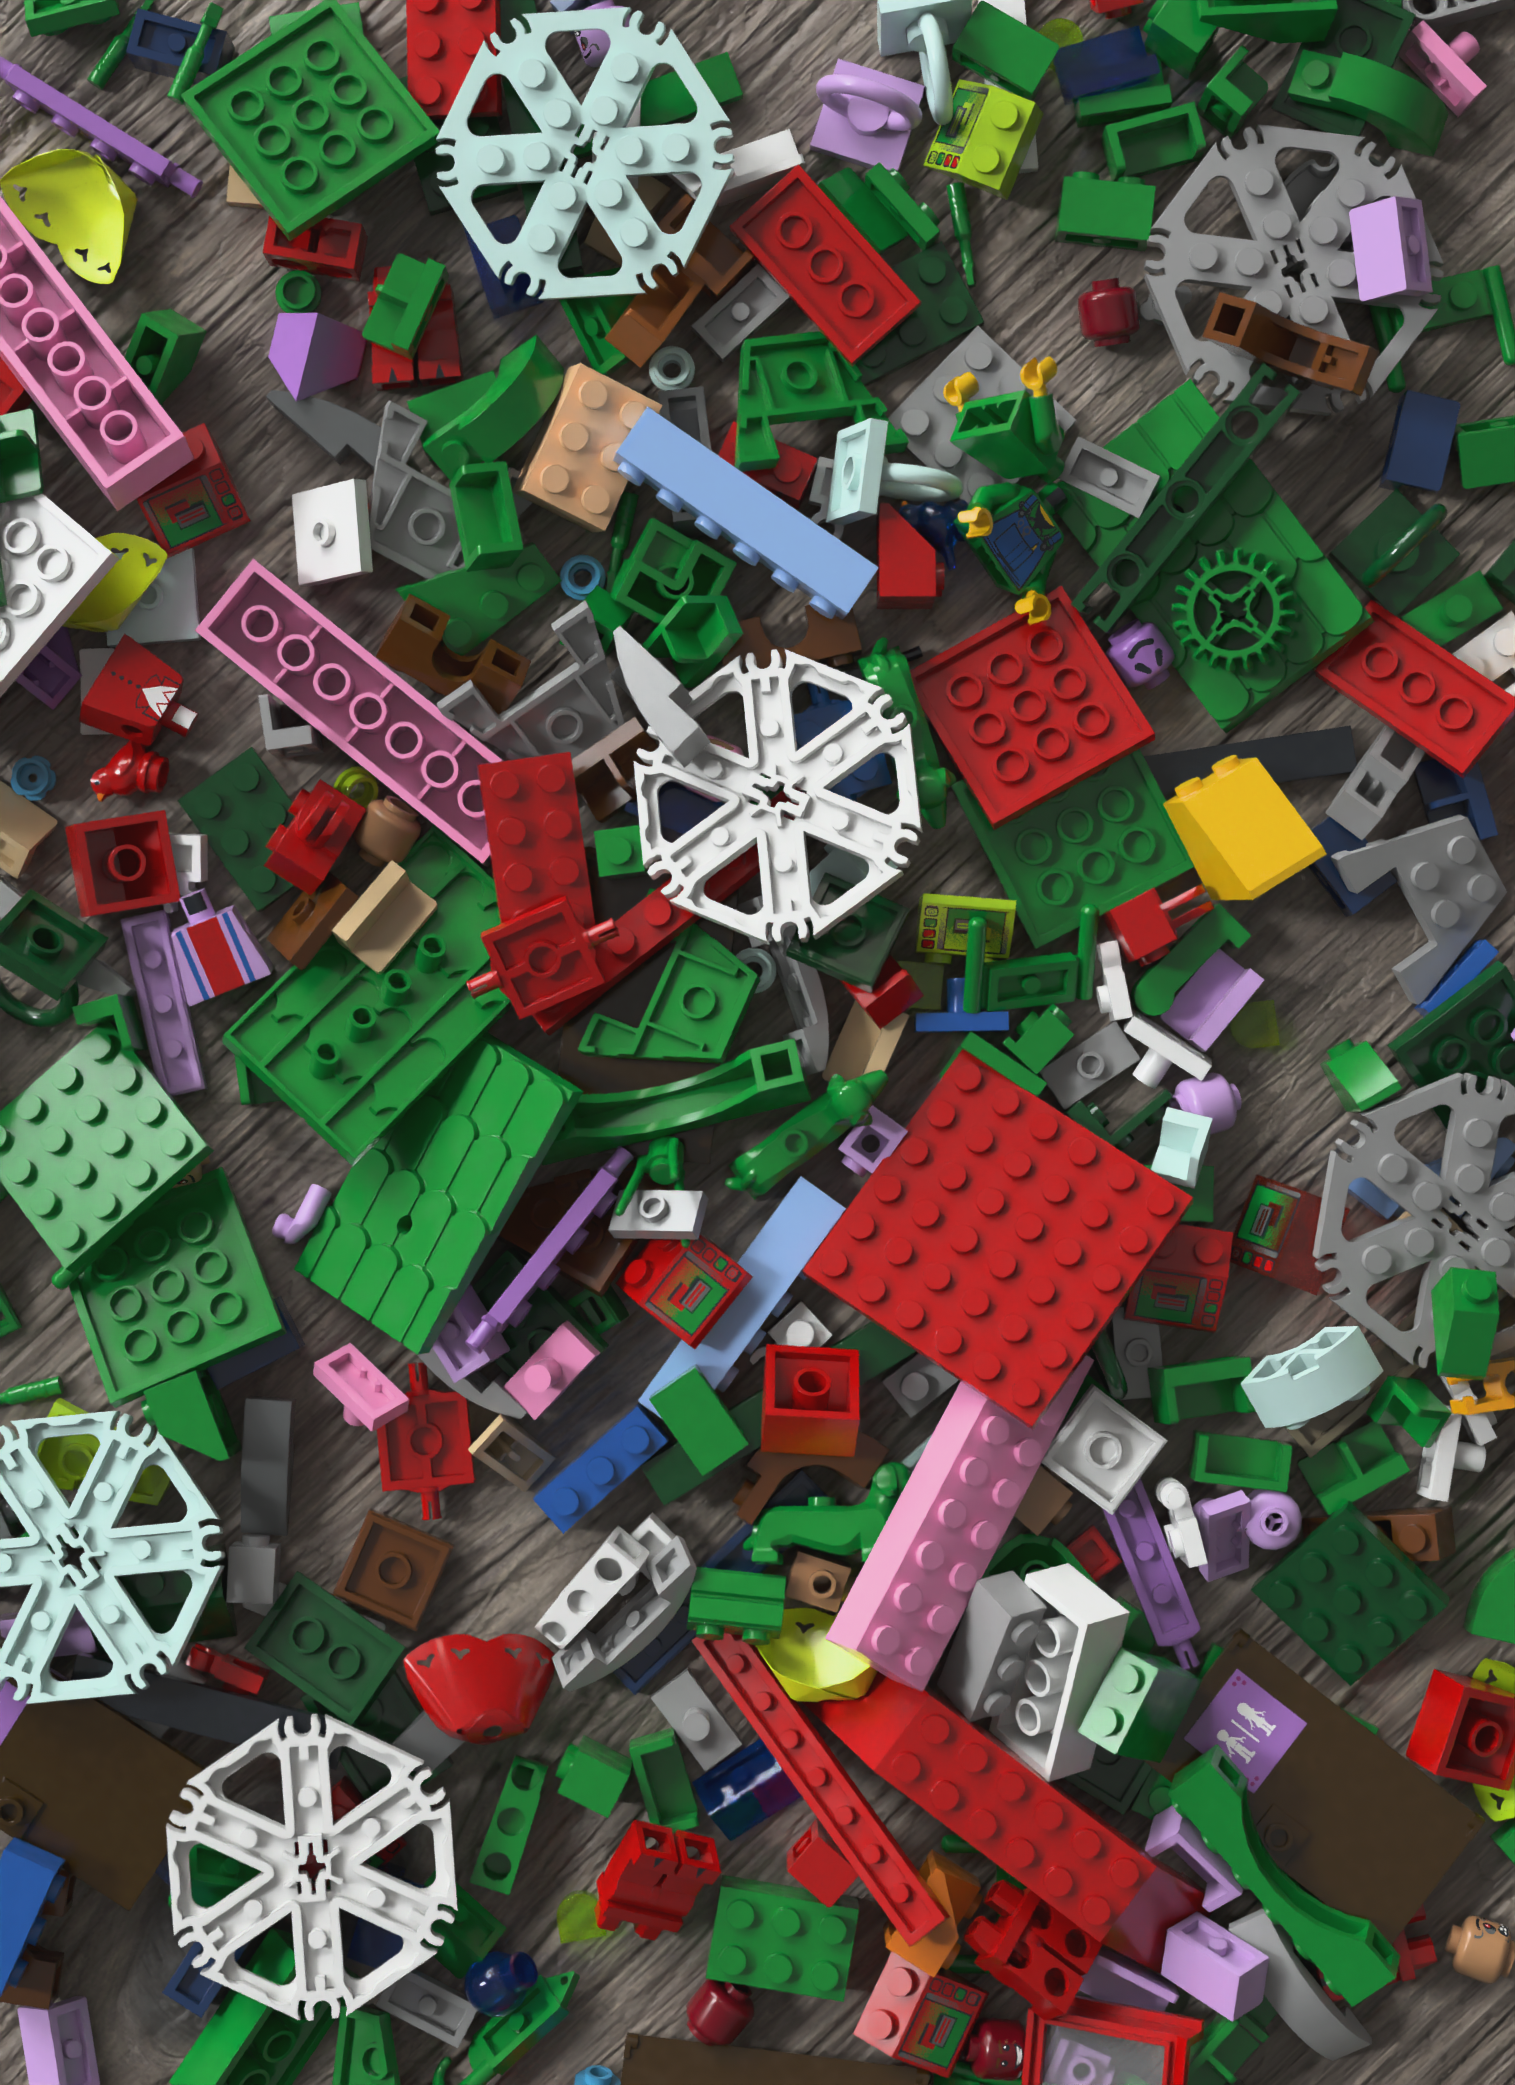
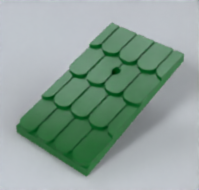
(1245, 517)
(366, 1045)
(438, 1192)

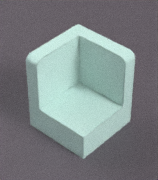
(1182, 1147)

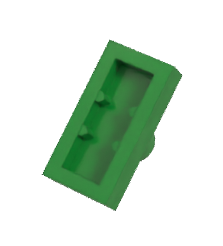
(1455, 610)

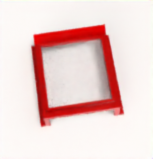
(1109, 2046)

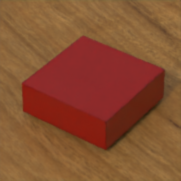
(1093, 1553)

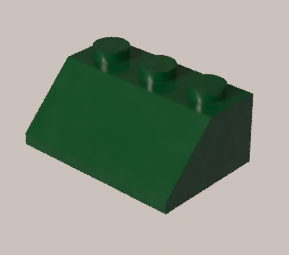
(165, 1593)

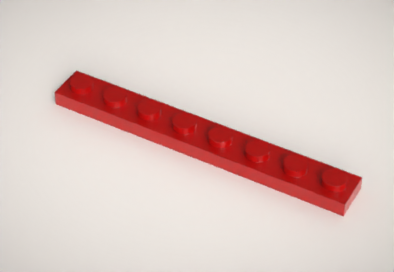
(648, 929)
(825, 1787)

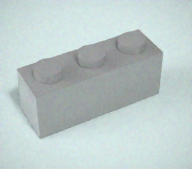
(991, 1645)

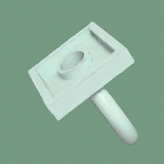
(926, 29)
(864, 474)

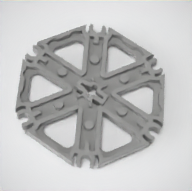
(1273, 228)
(1422, 1193)

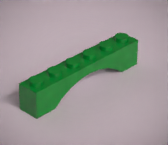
(744, 1086)
(1344, 1947)

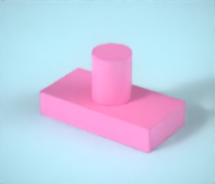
(1444, 65)
(551, 1370)
(361, 1387)

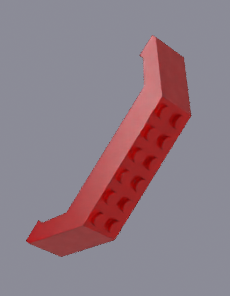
(1016, 1816)

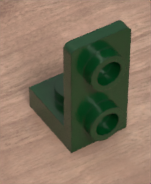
(1120, 1137)

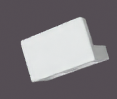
(761, 166)

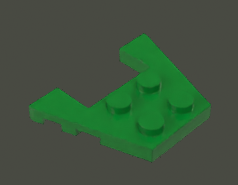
(798, 381)
(691, 1011)

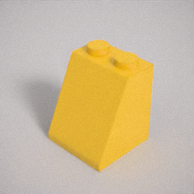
(1241, 830)

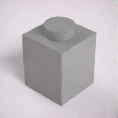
(253, 1570)

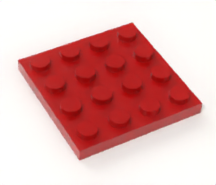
(1029, 709)

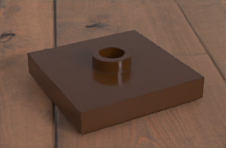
(311, 921)
(393, 1569)

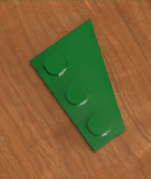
(484, 598)
(365, 2049)

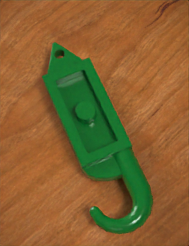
(510, 2037)

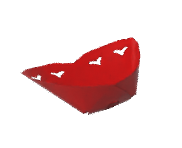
(483, 1686)

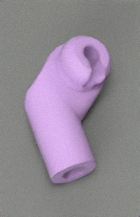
(306, 1218)

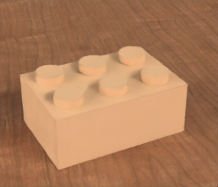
(575, 449)

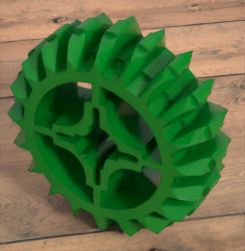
(1204, 585)

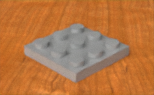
(931, 420)

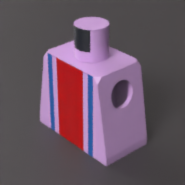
(216, 949)

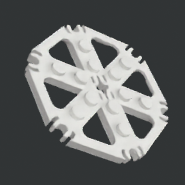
(818, 814)
(275, 1892)

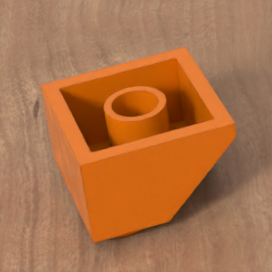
(959, 1896)

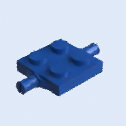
(820, 717)

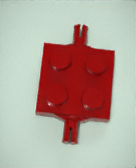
(542, 957)
(427, 1443)

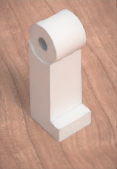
(592, 1587)

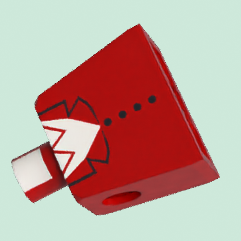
(136, 696)

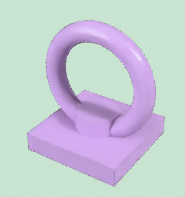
(866, 116)

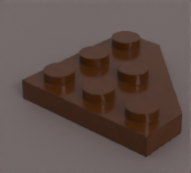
(546, 1204)

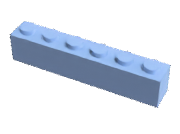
(744, 514)
(774, 1262)

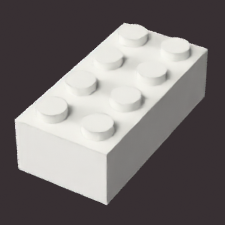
(1062, 1673)

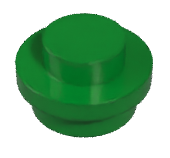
(298, 292)

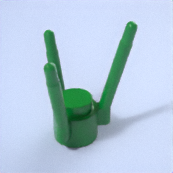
(663, 1164)

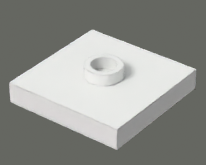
(332, 532)
(1102, 1449)

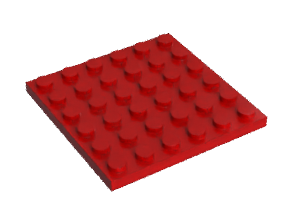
(998, 1238)

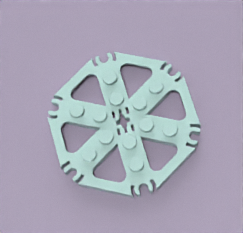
(627, 154)
(118, 1551)

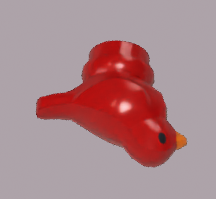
(131, 771)

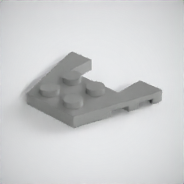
(409, 512)
(560, 715)
(1446, 885)

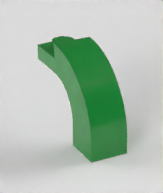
(1385, 97)
(504, 414)
(1493, 1602)

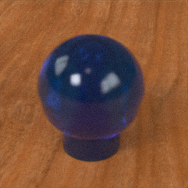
(500, 1982)

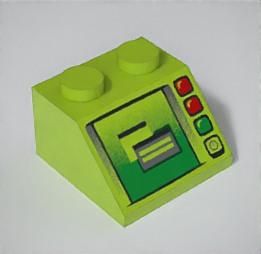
(985, 137)
(944, 926)

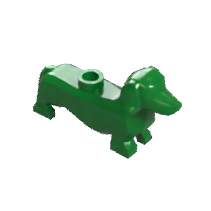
(891, 672)
(807, 1132)
(828, 1526)

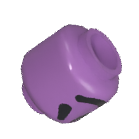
(1140, 654)

